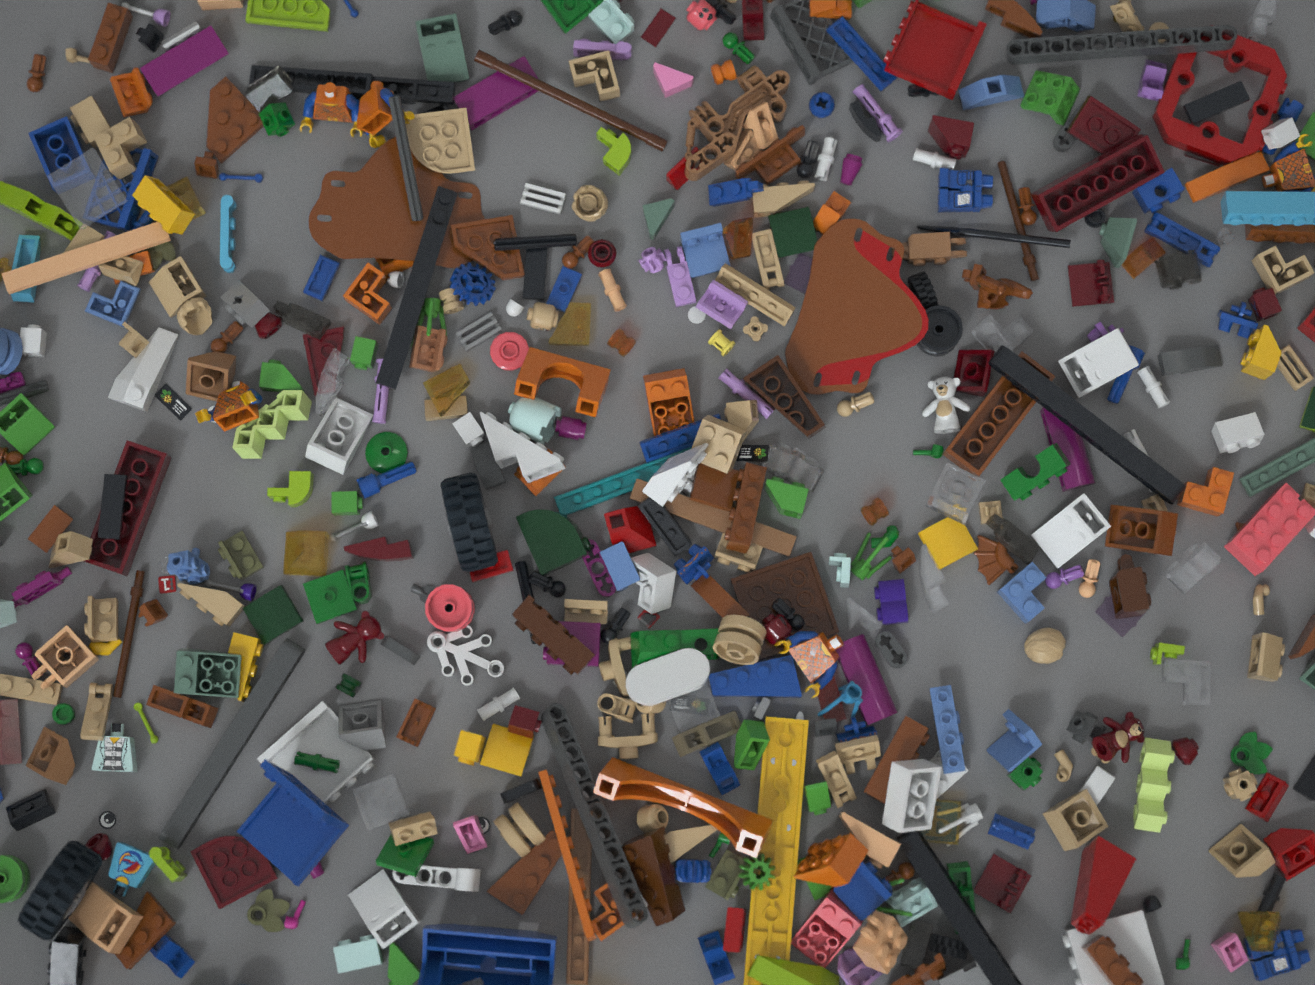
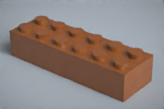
(992, 423)

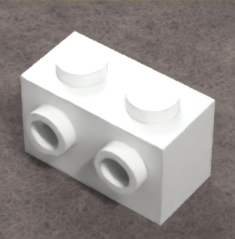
(1238, 433)

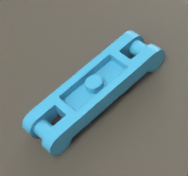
(227, 224)

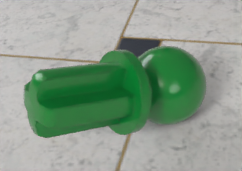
(731, 41)
(33, 466)

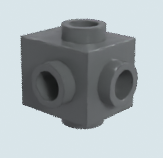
(1085, 727)

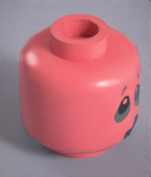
(701, 14)

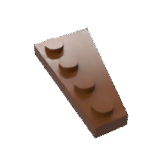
(527, 876)

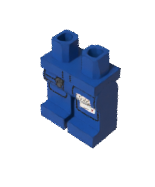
(963, 190)
(1282, 959)

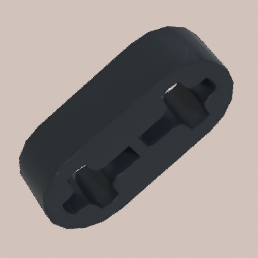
(520, 791)

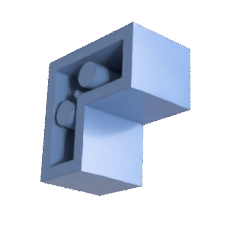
(1073, 14)
(1018, 592)

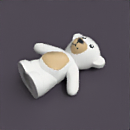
(945, 404)

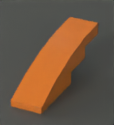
(1227, 177)

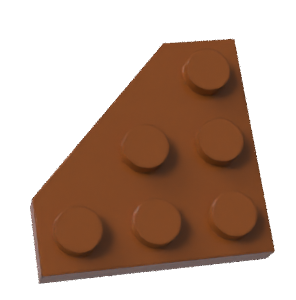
(230, 120)
(477, 242)

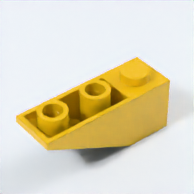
(249, 648)

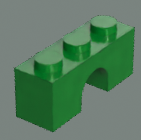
(1051, 462)

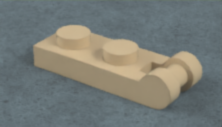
(767, 258)
(96, 712)
(836, 778)

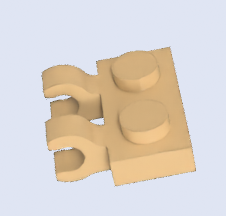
(857, 750)

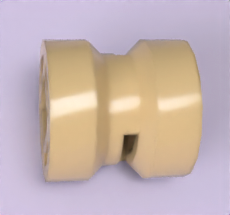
(451, 301)

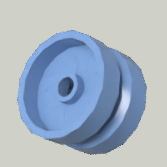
(10, 350)

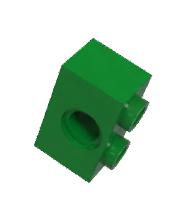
(689, 637)

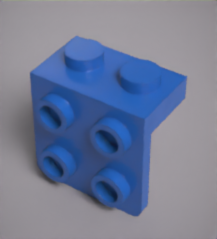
(864, 891)

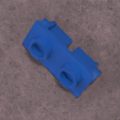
(1012, 831)

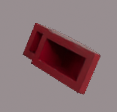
(381, 550)

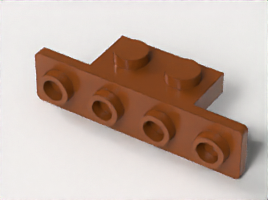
(775, 160)

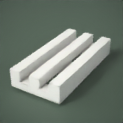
(526, 193)

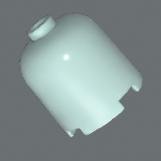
(534, 418)

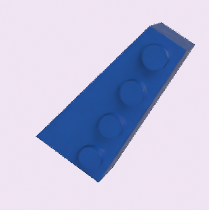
(763, 679)

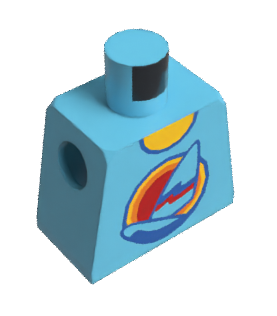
(129, 867)

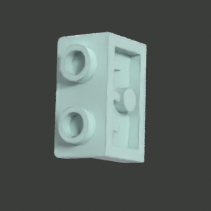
(612, 21)
(843, 572)
(912, 898)

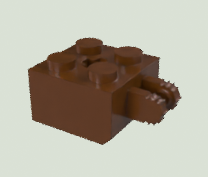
(1129, 589)

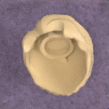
(589, 203)
(195, 316)
(1045, 645)

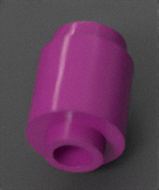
(570, 428)

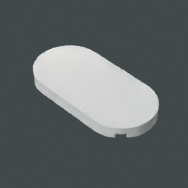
(667, 677)

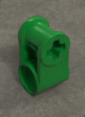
(358, 578)

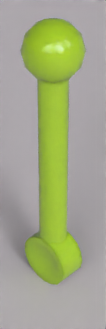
(138, 707)

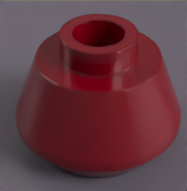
(602, 253)
(268, 325)
(1185, 750)
(100, 844)

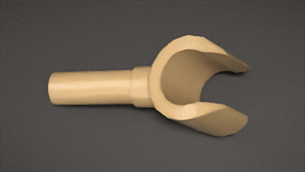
(72, 57)

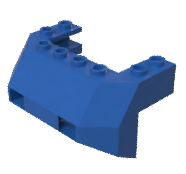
(497, 955)

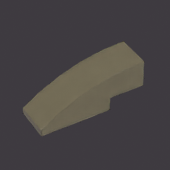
(707, 733)

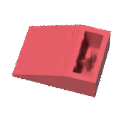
(826, 930)

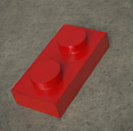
(501, 567)

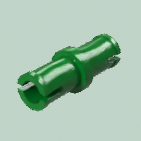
(317, 762)

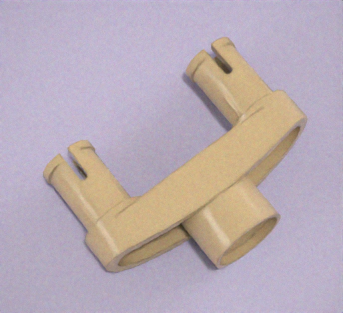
(613, 667)
(627, 745)

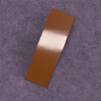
(1014, 17)
(718, 597)
(182, 706)

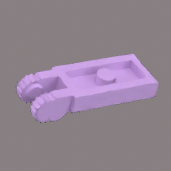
(585, 47)
(680, 279)

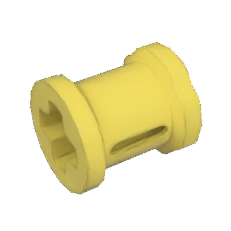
(722, 343)

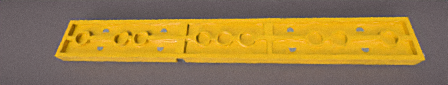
(781, 801)

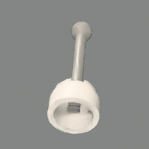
(368, 521)

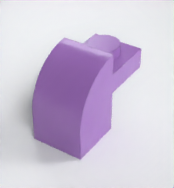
(1152, 80)

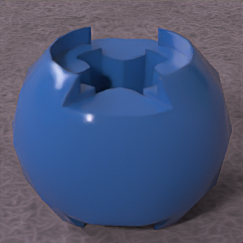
(824, 98)

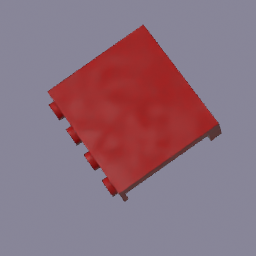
(933, 49)

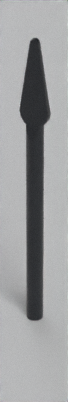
(985, 234)

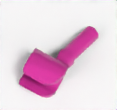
(292, 922)

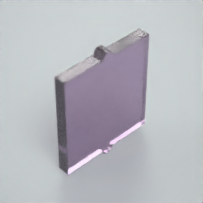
(799, 273)
(1121, 626)

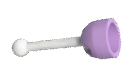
(160, 16)

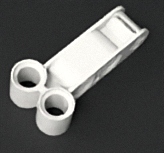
(461, 878)

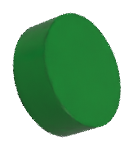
(63, 714)

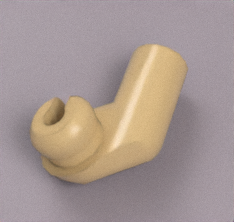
(1258, 600)
(1065, 767)

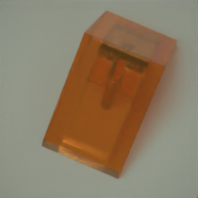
(739, 238)
(1143, 257)

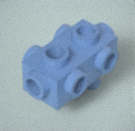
(188, 566)

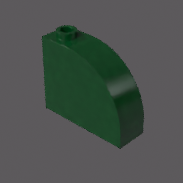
(552, 539)

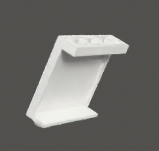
(320, 735)
(1131, 940)

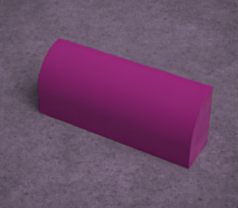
(184, 61)
(495, 95)
(1073, 446)
(861, 668)

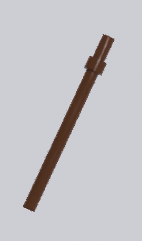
(1029, 259)
(136, 592)

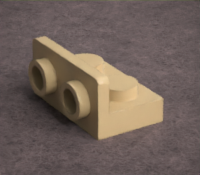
(744, 561)
(586, 611)
(102, 619)
(413, 828)

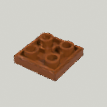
(714, 487)

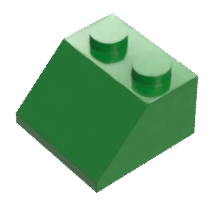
(653, 644)

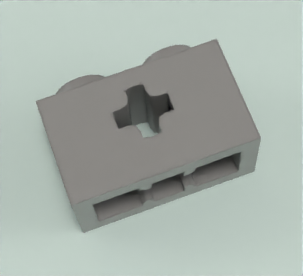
(245, 304)

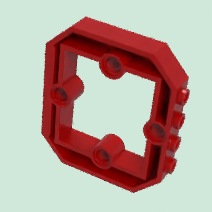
(1218, 148)

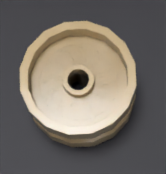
(739, 639)
(517, 832)

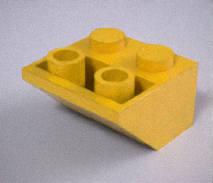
(1262, 354)

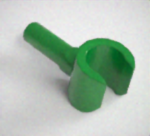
(936, 451)
(721, 839)
(1184, 962)

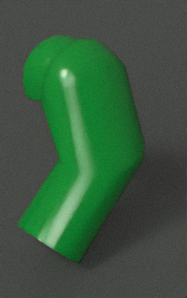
(892, 534)

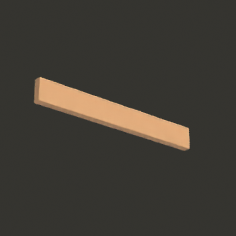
(84, 257)

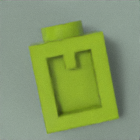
(1169, 651)

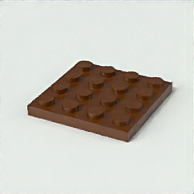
(797, 585)

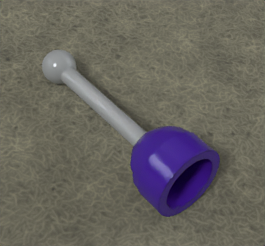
(246, 591)

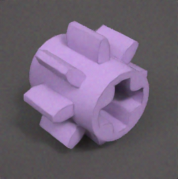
(652, 260)

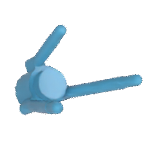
(850, 694)

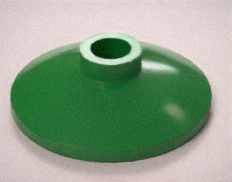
(397, 452)

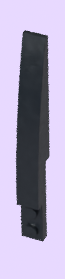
(360, 83)
(416, 288)

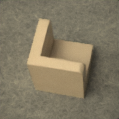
(133, 341)

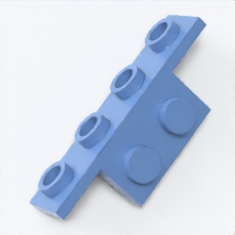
(947, 729)

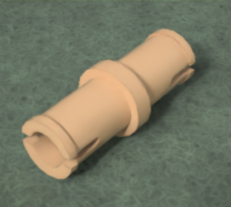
(612, 290)

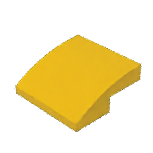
(948, 541)
(506, 751)

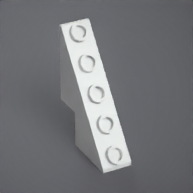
(512, 447)

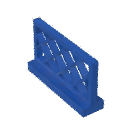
(131, 210)

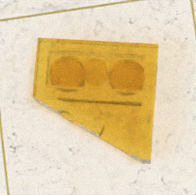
(573, 326)

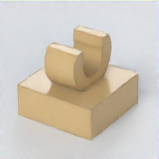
(987, 509)

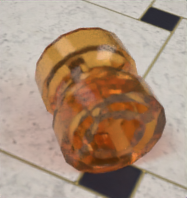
(621, 342)
(874, 511)

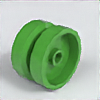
(15, 876)

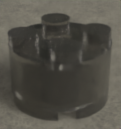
(1178, 269)

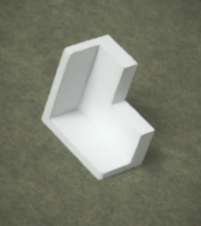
(655, 583)

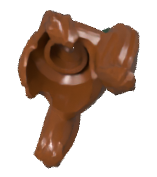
(993, 292)

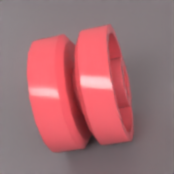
(462, 611)

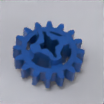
(472, 284)

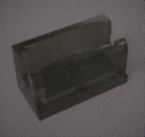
(269, 88)

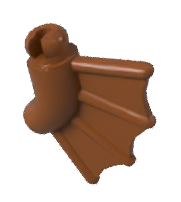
(993, 559)

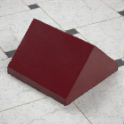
(973, 371)

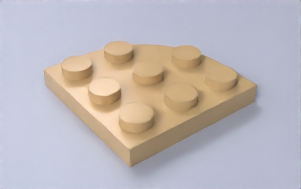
(442, 140)

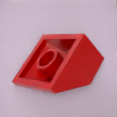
(1292, 850)

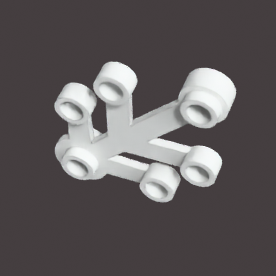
(462, 653)

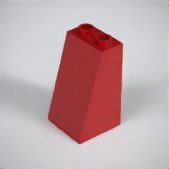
(1099, 883)

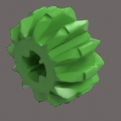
(755, 879)

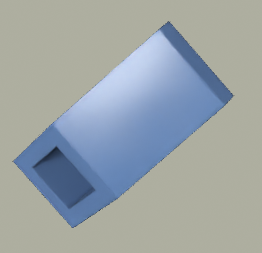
(991, 91)

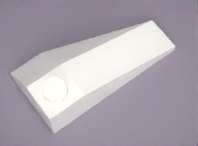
(142, 375)

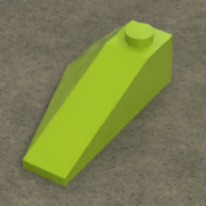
(784, 972)

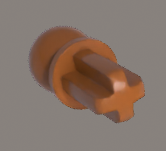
(35, 82)
(1028, 215)
(571, 259)
(228, 335)
(12, 457)
(905, 871)

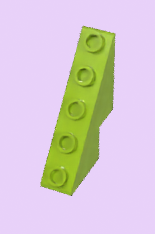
(38, 211)

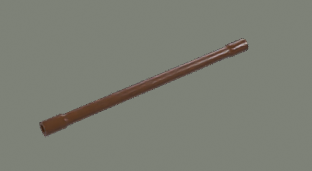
(493, 63)

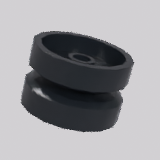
(950, 326)

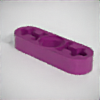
(599, 584)

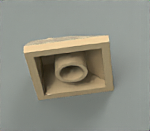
(1242, 853)

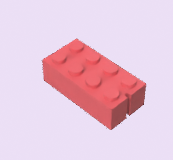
(1270, 529)

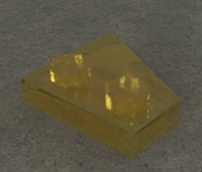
(447, 388)
(1260, 929)

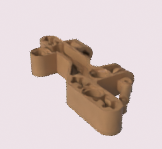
(757, 90)

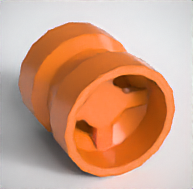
(725, 71)

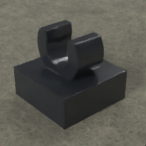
(150, 37)

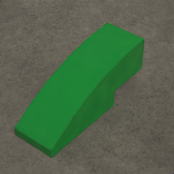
(961, 875)

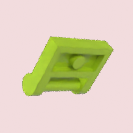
(172, 869)

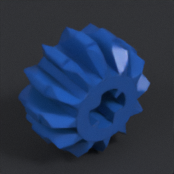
(693, 870)

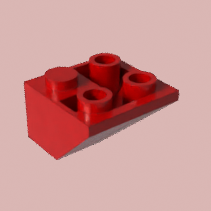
(630, 527)

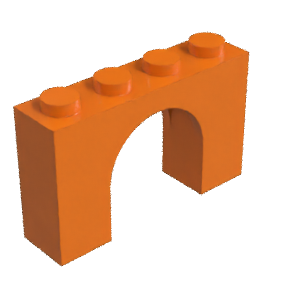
(543, 365)

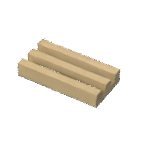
(1299, 364)

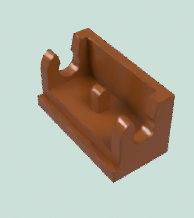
(49, 528)
(416, 722)

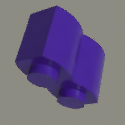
(892, 602)

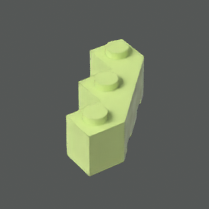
(271, 424)
(1152, 785)

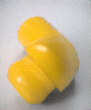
(102, 648)

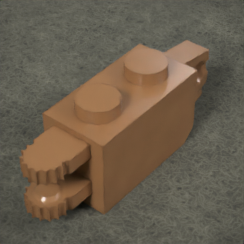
(931, 248)

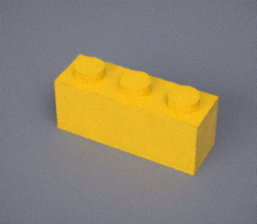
(163, 205)
(469, 747)

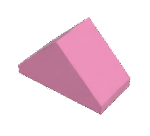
(671, 80)
(470, 834)
(1230, 951)

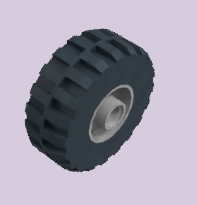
(469, 522)
(60, 890)

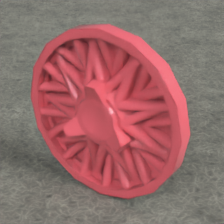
(509, 351)

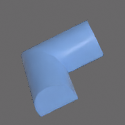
(116, 309)

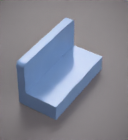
(620, 566)

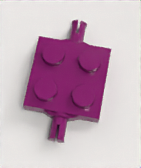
(43, 583)

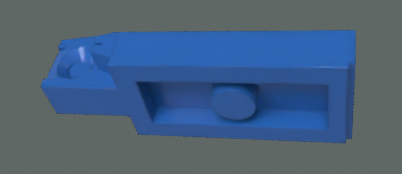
(733, 191)

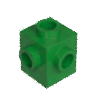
(277, 119)
(1021, 779)

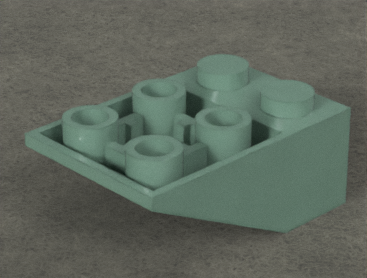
(442, 49)
(207, 673)

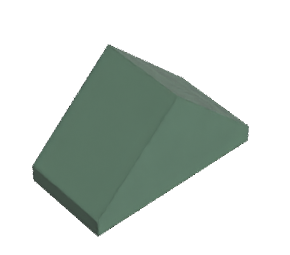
(656, 215)

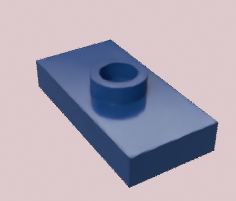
(321, 278)
(564, 288)

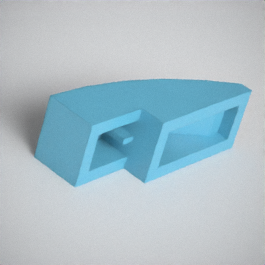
(26, 253)

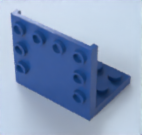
(292, 825)

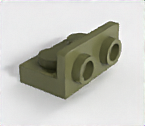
(240, 555)
(725, 876)

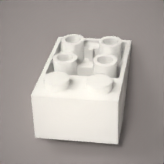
(1098, 363)
(673, 475)
(1070, 530)
(383, 909)

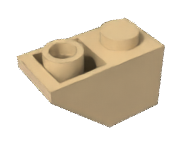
(742, 414)

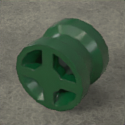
(348, 685)

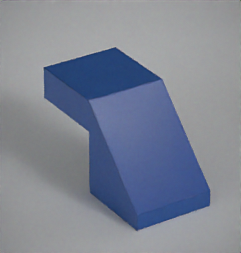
(719, 768)
(173, 955)
(716, 957)

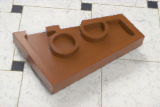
(150, 930)
(924, 973)

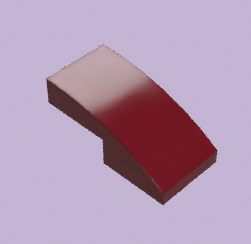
(752, 20)

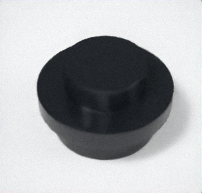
(1095, 218)

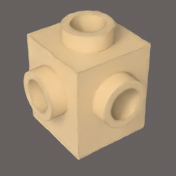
(1233, 788)

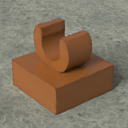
(207, 166)
(970, 276)
(902, 559)
(152, 612)

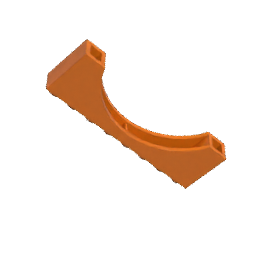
(742, 827)

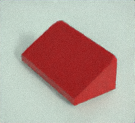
(676, 176)
(1267, 797)
(734, 929)

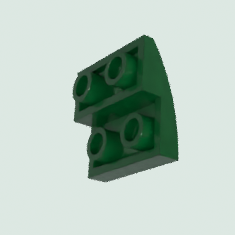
(793, 231)
(273, 614)

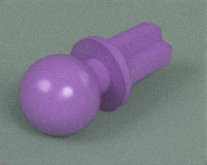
(1054, 580)

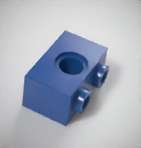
(1167, 182)

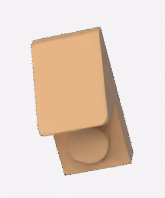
(762, 124)

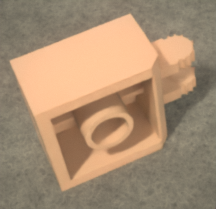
(52, 658)
(880, 942)

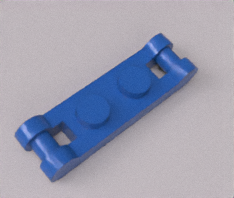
(1182, 238)

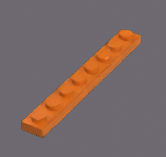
(571, 863)

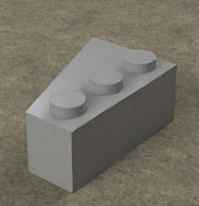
(966, 974)

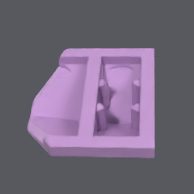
(854, 970)

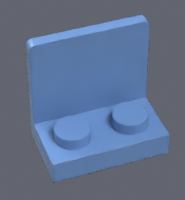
(704, 250)
(1015, 744)

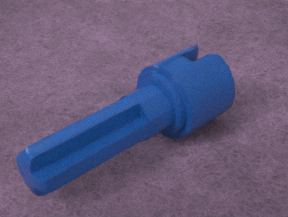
(1286, 110)
(1120, 382)
(372, 484)

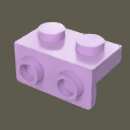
(722, 304)

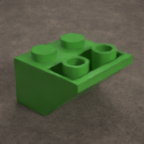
(24, 424)
(12, 491)
(786, 497)

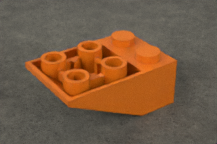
(668, 400)
(832, 861)

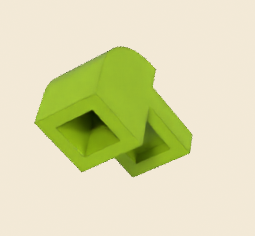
(620, 150)
(299, 489)

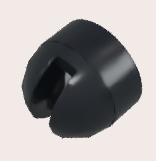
(1151, 904)

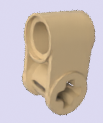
(619, 707)

